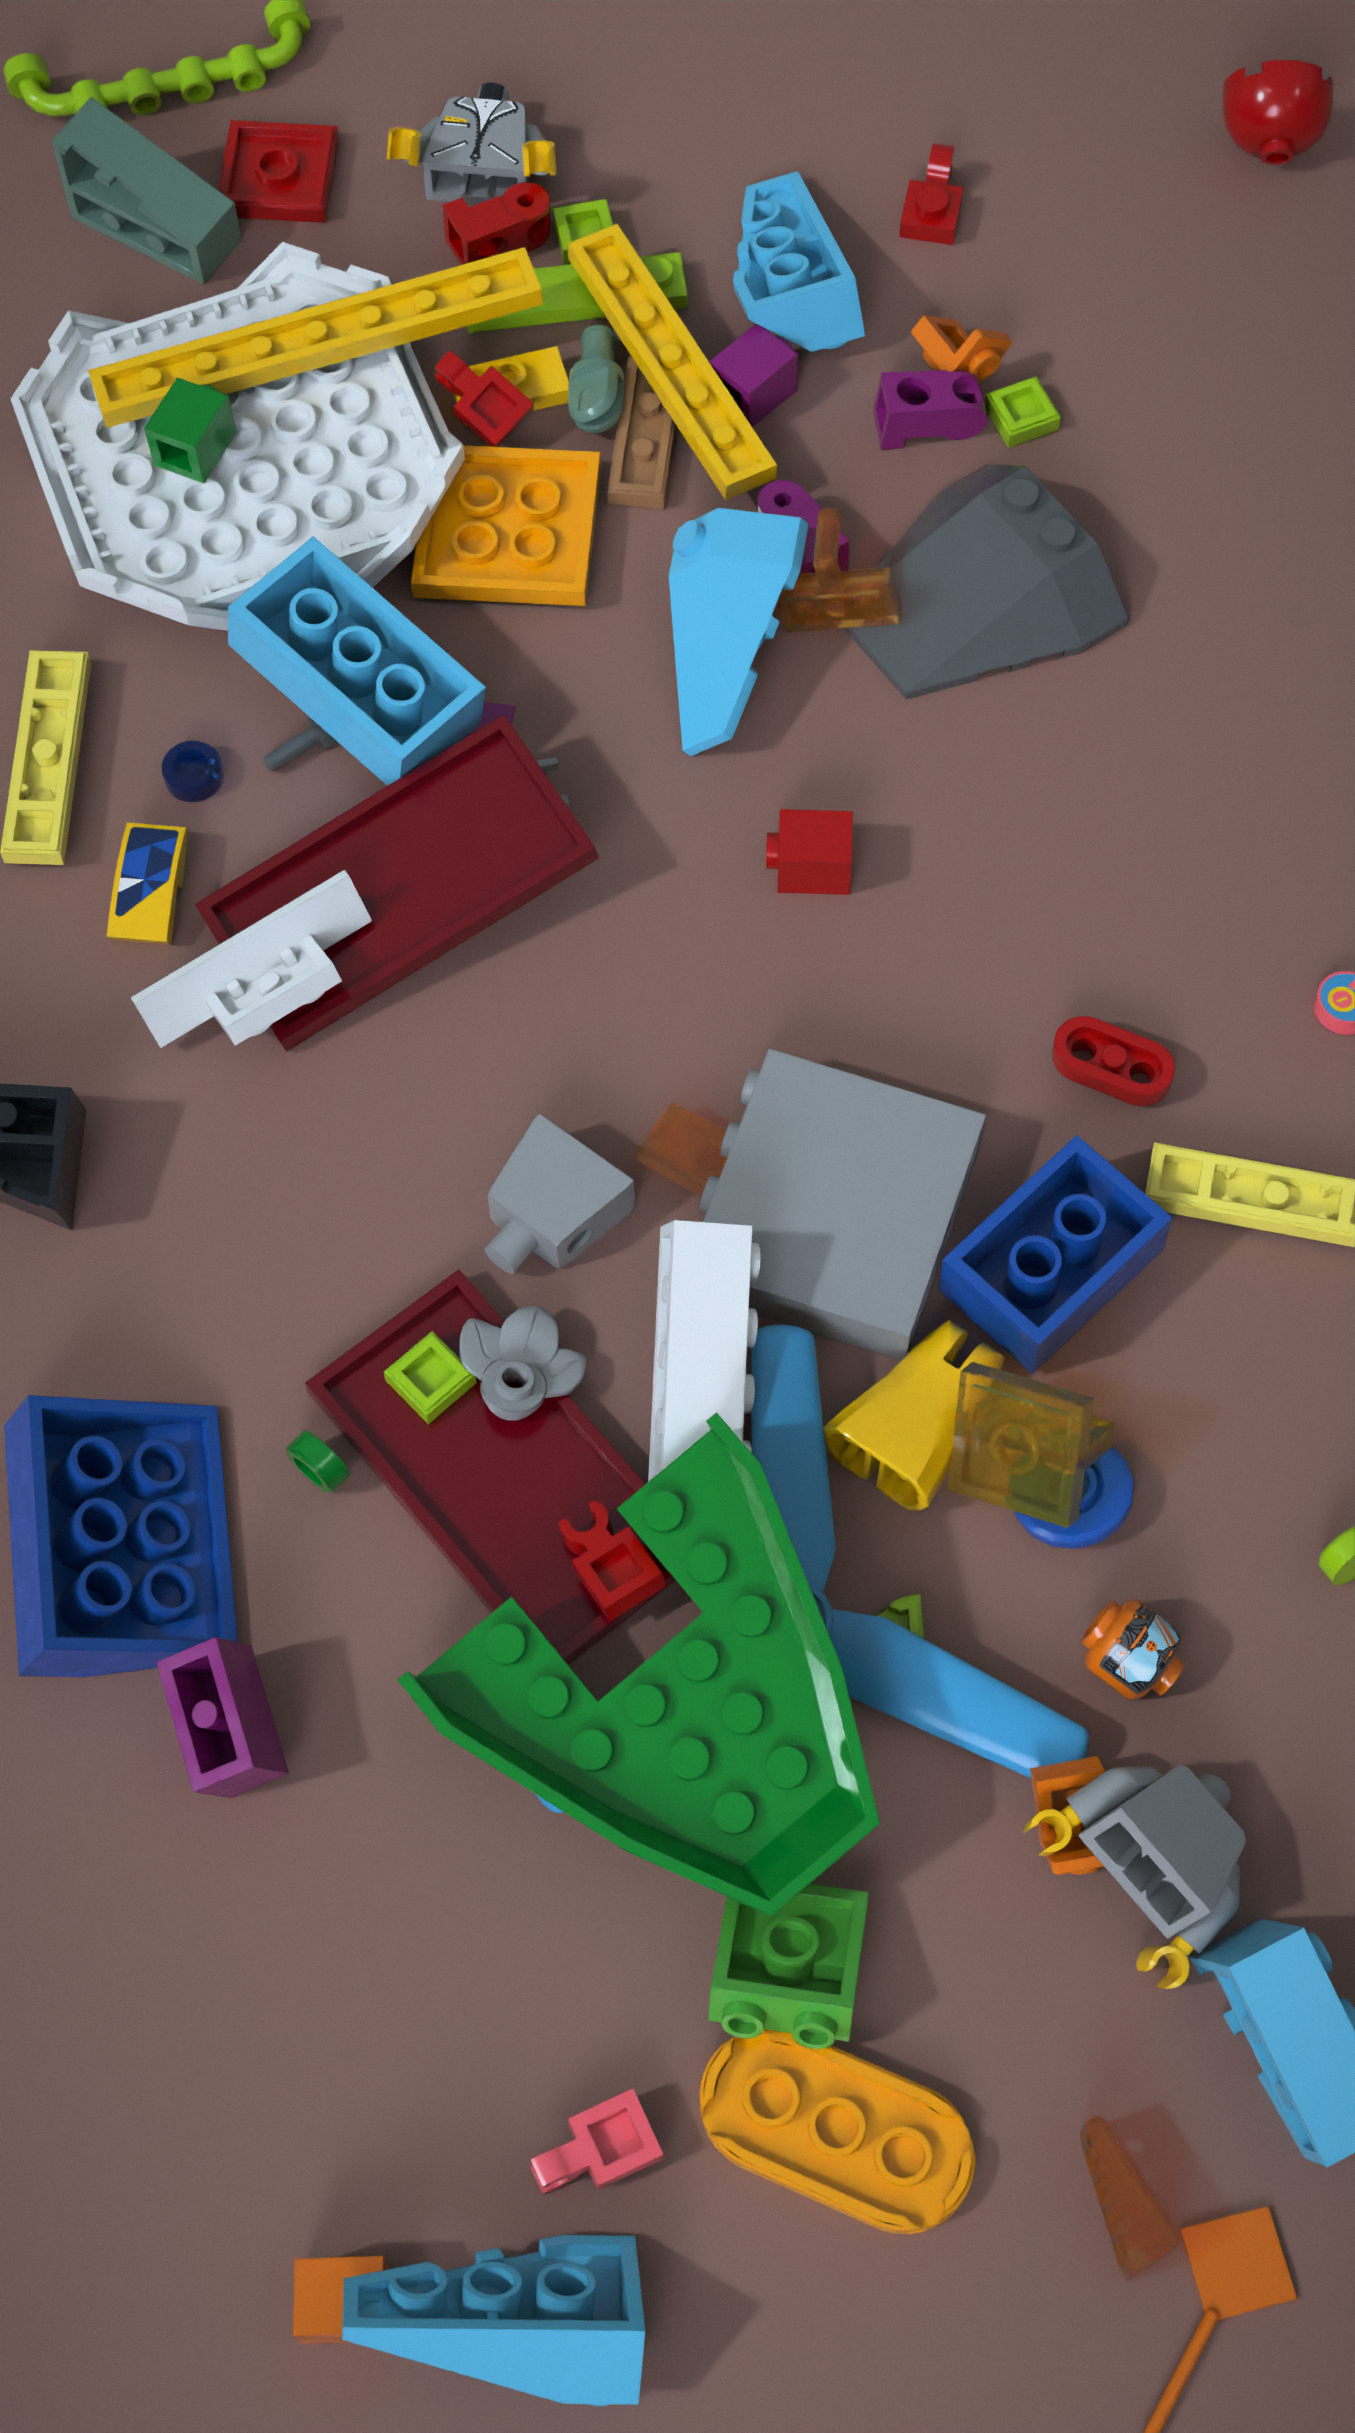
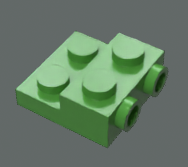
(791, 1967)

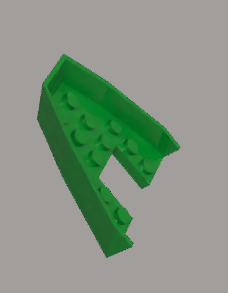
(720, 1749)

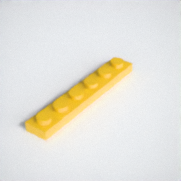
(672, 362)

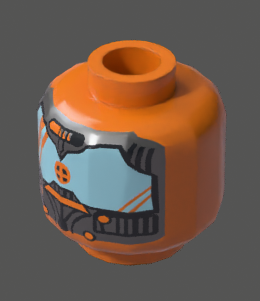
(1133, 1649)

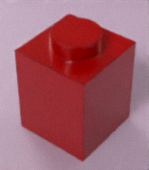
(812, 851)

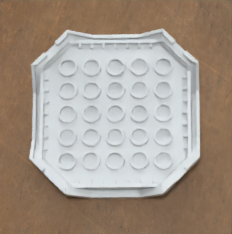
(313, 455)

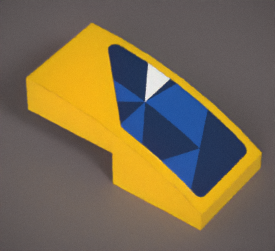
(147, 883)

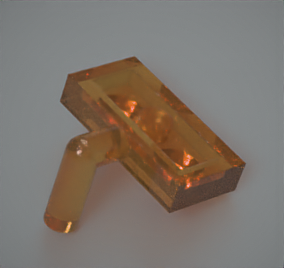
(834, 596)

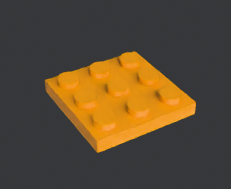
(512, 529)

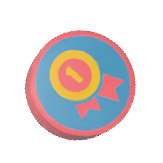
(1336, 1003)

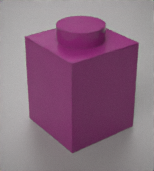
(758, 372)

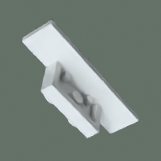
(259, 970)

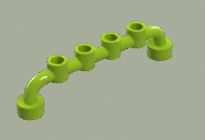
(286, 21)

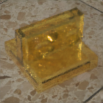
(1024, 1444)

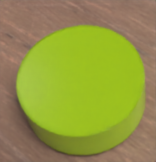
(1339, 1558)

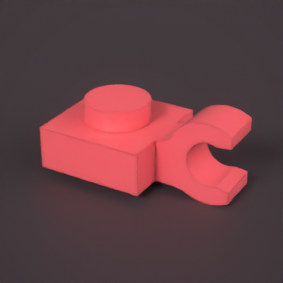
(607, 2142)

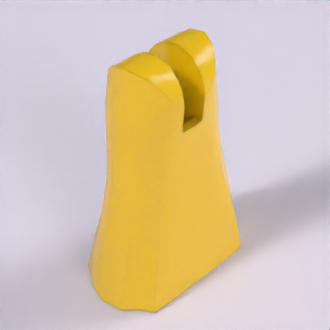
(908, 1419)

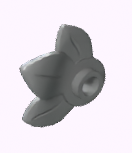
(520, 1353)

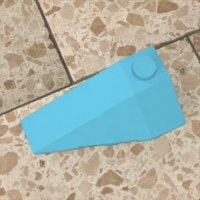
(722, 603)
(534, 2322)

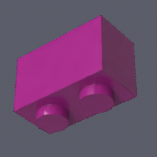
(222, 1718)

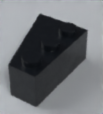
(41, 1150)

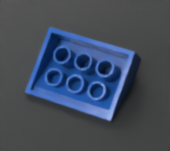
(116, 1534)

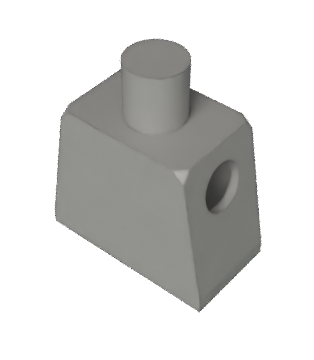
(554, 1199)

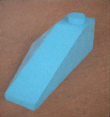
(793, 269)

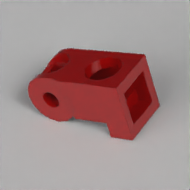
(498, 224)

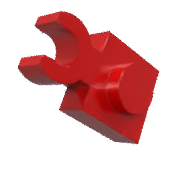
(612, 1566)

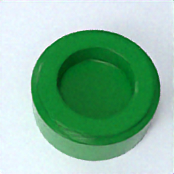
(317, 1462)

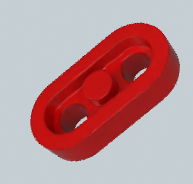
(1115, 1058)

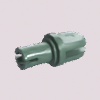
(596, 382)

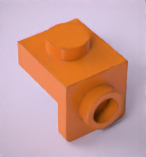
(952, 349)
(1050, 1789)

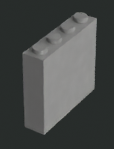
(844, 1196)

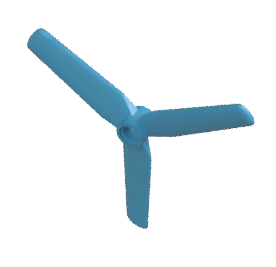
(879, 1658)

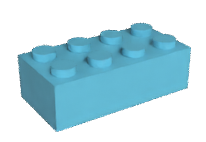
(354, 663)

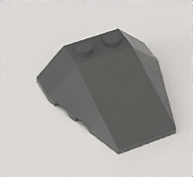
(990, 584)

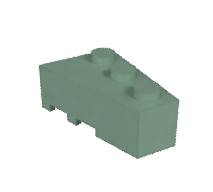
(143, 194)

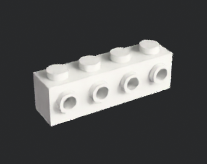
(701, 1334)

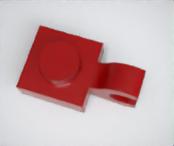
(933, 206)
(487, 403)

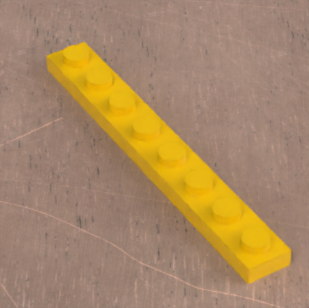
(321, 334)

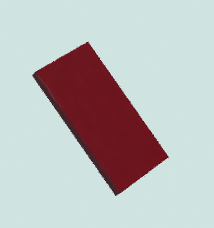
(430, 862)
(484, 1483)

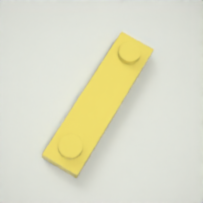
(46, 758)
(1252, 1194)

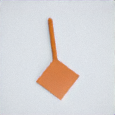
(1235, 2272)

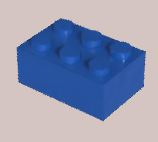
(1054, 1254)

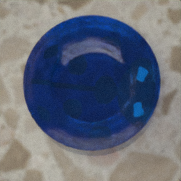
(192, 771)

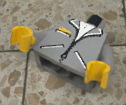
(475, 147)
(1167, 1850)

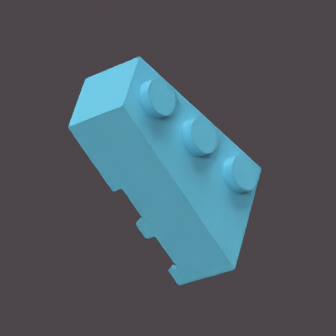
(1295, 2028)

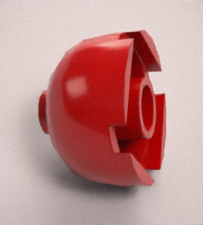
(1277, 110)

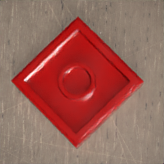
(279, 170)

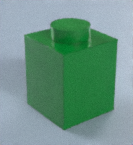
(190, 430)

